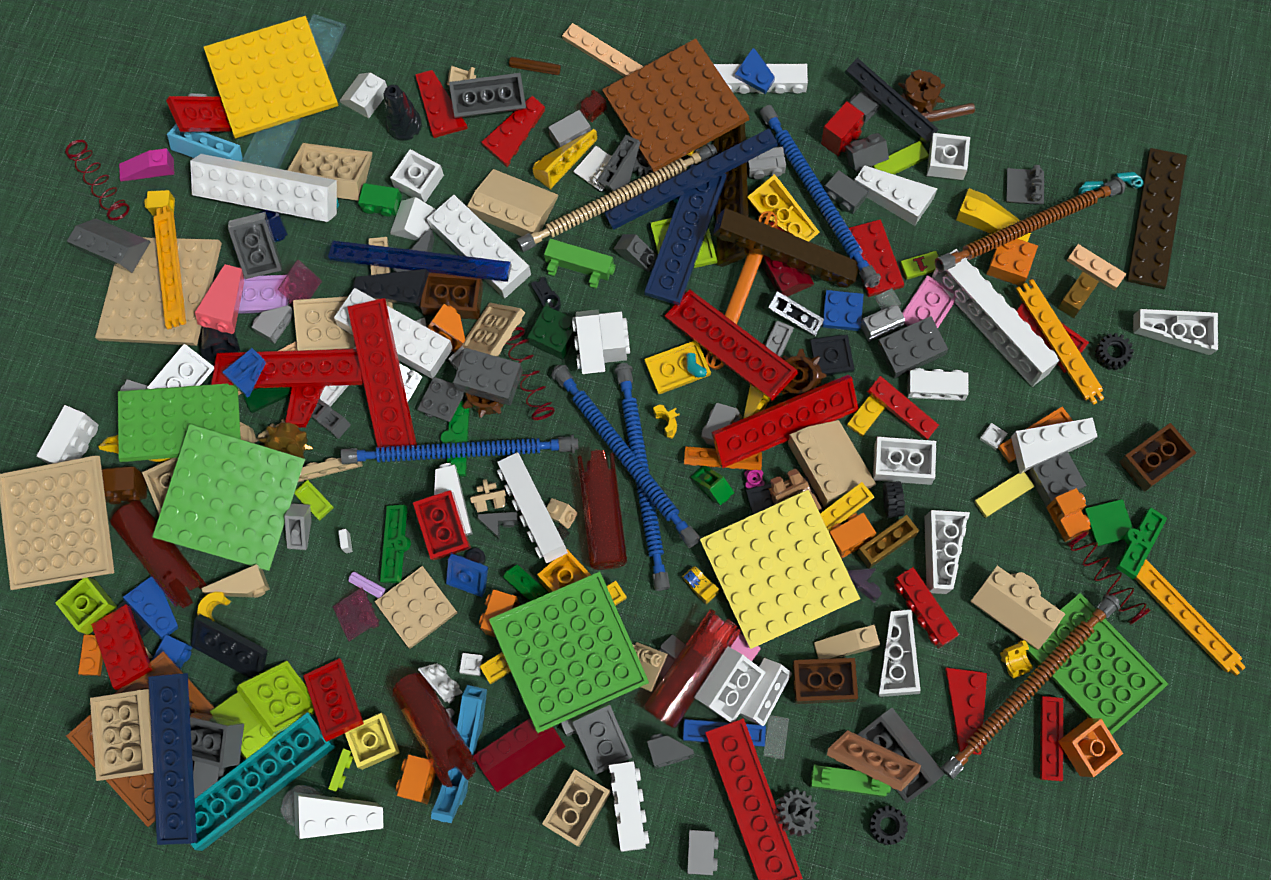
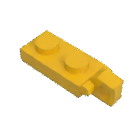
(866, 416)

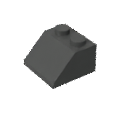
(667, 751)

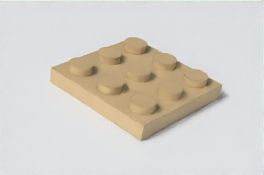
(317, 326)
(493, 328)
(416, 607)

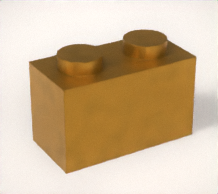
(1078, 294)

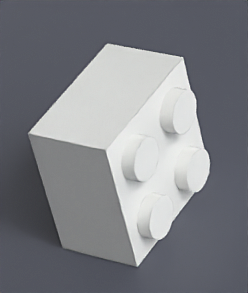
(948, 156)
(417, 176)
(614, 337)

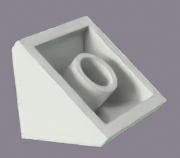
(412, 219)

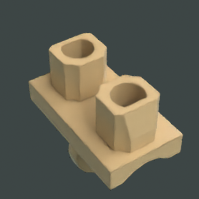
(480, 500)

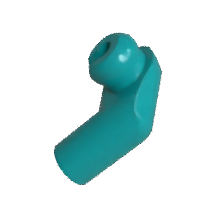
(1090, 185)

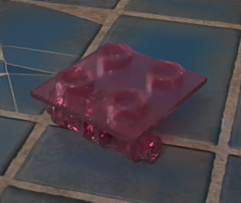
(299, 283)
(356, 614)

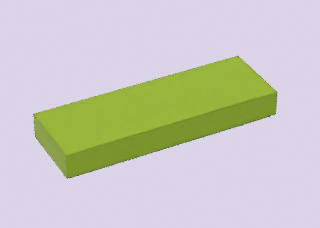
(903, 159)

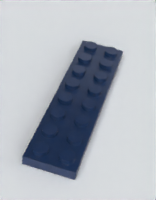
(684, 241)
(172, 759)

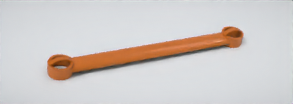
(743, 285)

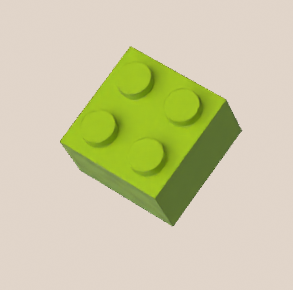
(85, 604)

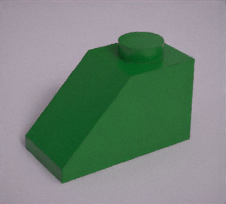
(713, 485)

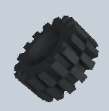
(1119, 342)
(893, 499)
(897, 816)

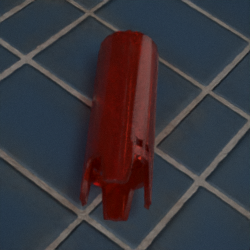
(602, 512)
(158, 557)
(690, 669)
(433, 727)

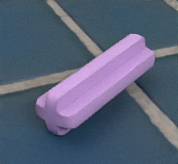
(368, 585)

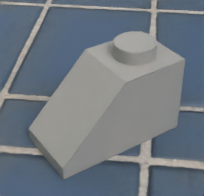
(273, 323)
(298, 526)

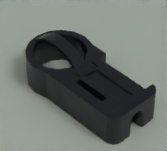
(545, 293)

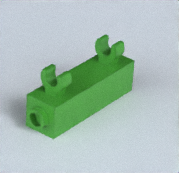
(580, 260)
(847, 781)

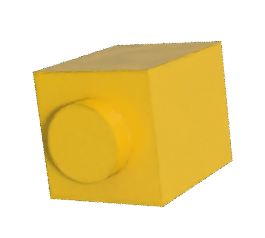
(158, 199)

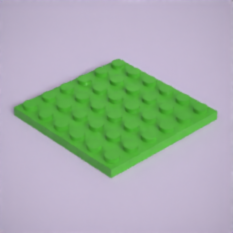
(228, 497)
(568, 652)

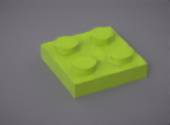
(338, 778)

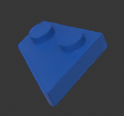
(755, 72)
(245, 371)

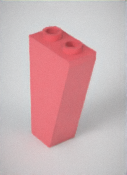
(222, 301)

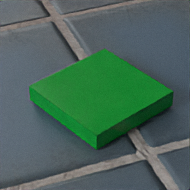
(1108, 522)

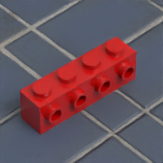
(925, 607)

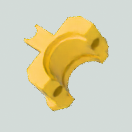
(660, 412)
(209, 602)
(1016, 659)

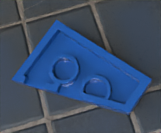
(152, 607)

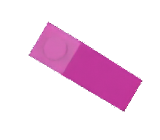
(147, 165)

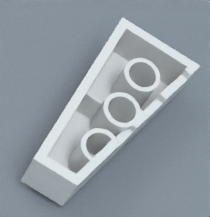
(896, 194)
(1181, 328)
(1045, 442)
(943, 547)
(900, 661)
(627, 806)

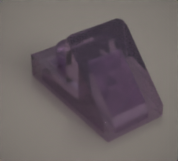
(860, 578)

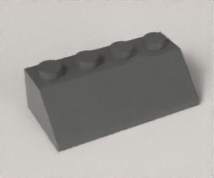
(487, 95)
(109, 243)
(895, 736)

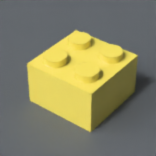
(372, 742)

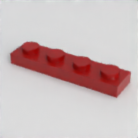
(903, 408)
(1051, 732)

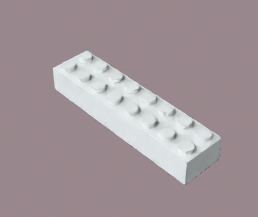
(264, 187)
(998, 321)

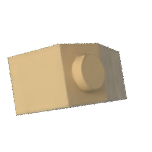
(245, 583)
(848, 643)

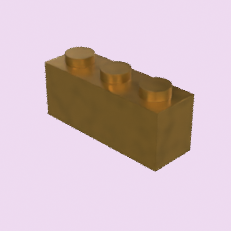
(887, 541)

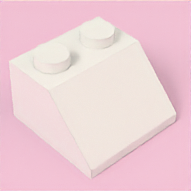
(364, 94)

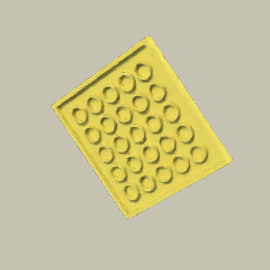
(779, 569)

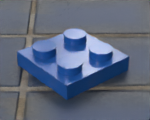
(843, 310)
(466, 575)

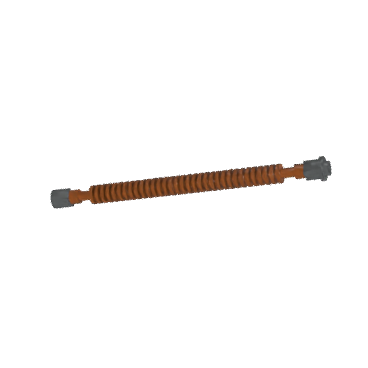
(1030, 224)
(1031, 685)

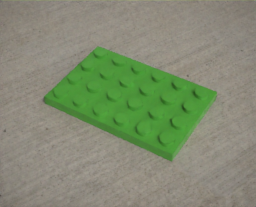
(157, 420)
(1105, 673)

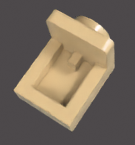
(458, 74)
(561, 512)

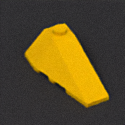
(557, 163)

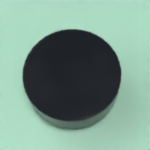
(476, 555)

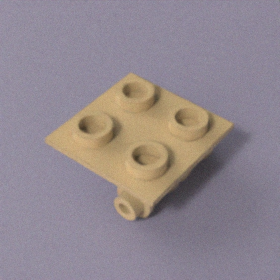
(651, 661)

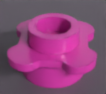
(749, 477)

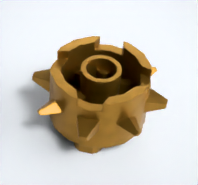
(287, 439)

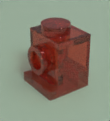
(593, 106)

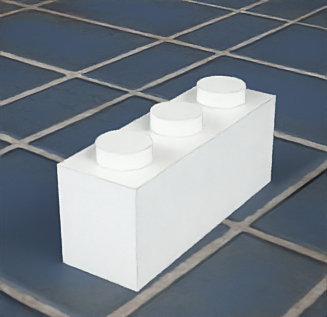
(937, 384)
(767, 692)

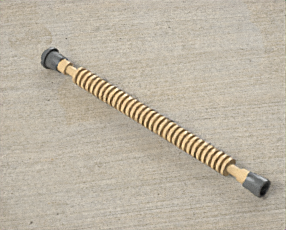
(616, 197)

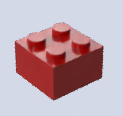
(842, 128)

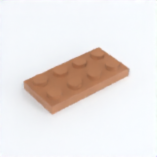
(874, 760)

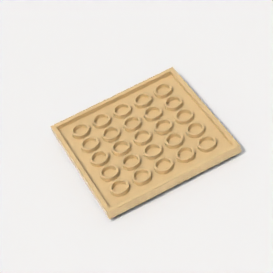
(135, 302)
(55, 523)

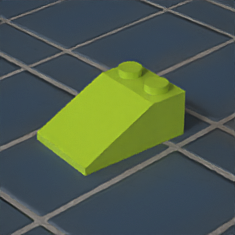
(254, 732)

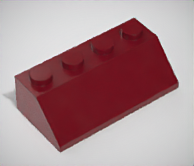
(784, 278)
(517, 753)

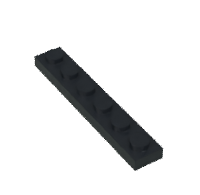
(891, 100)

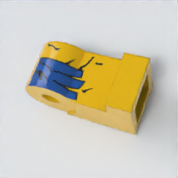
(700, 585)

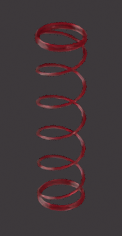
(114, 206)
(538, 410)
(1143, 612)

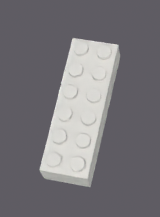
(473, 238)
(414, 343)

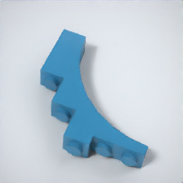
(470, 728)

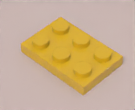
(669, 368)

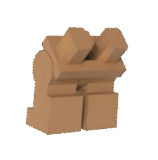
(795, 485)

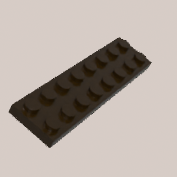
(732, 196)
(1156, 218)

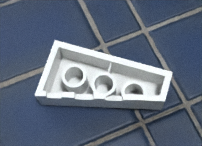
(332, 815)

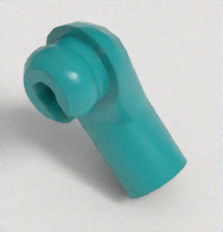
(1131, 178)
(694, 368)

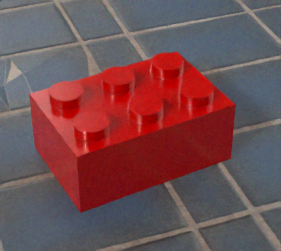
(441, 525)

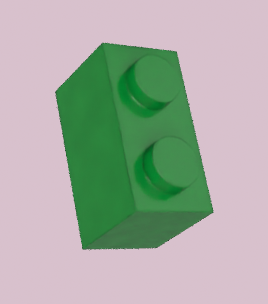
(380, 199)

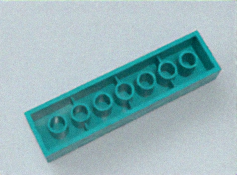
(258, 779)

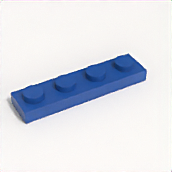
(695, 731)

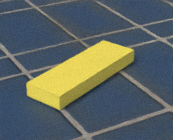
(1004, 494)

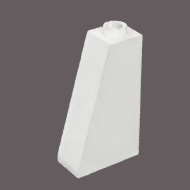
(448, 479)

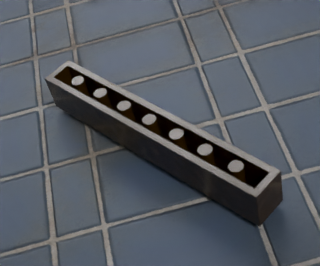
(785, 248)

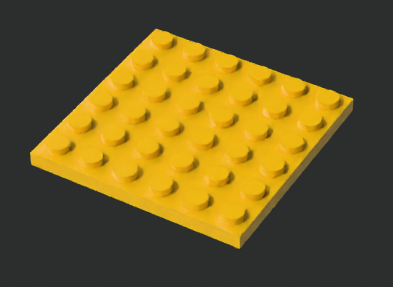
(270, 76)

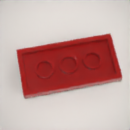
(199, 113)
(879, 254)
(121, 647)
(333, 700)

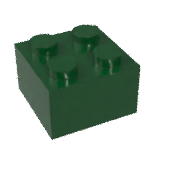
(553, 333)

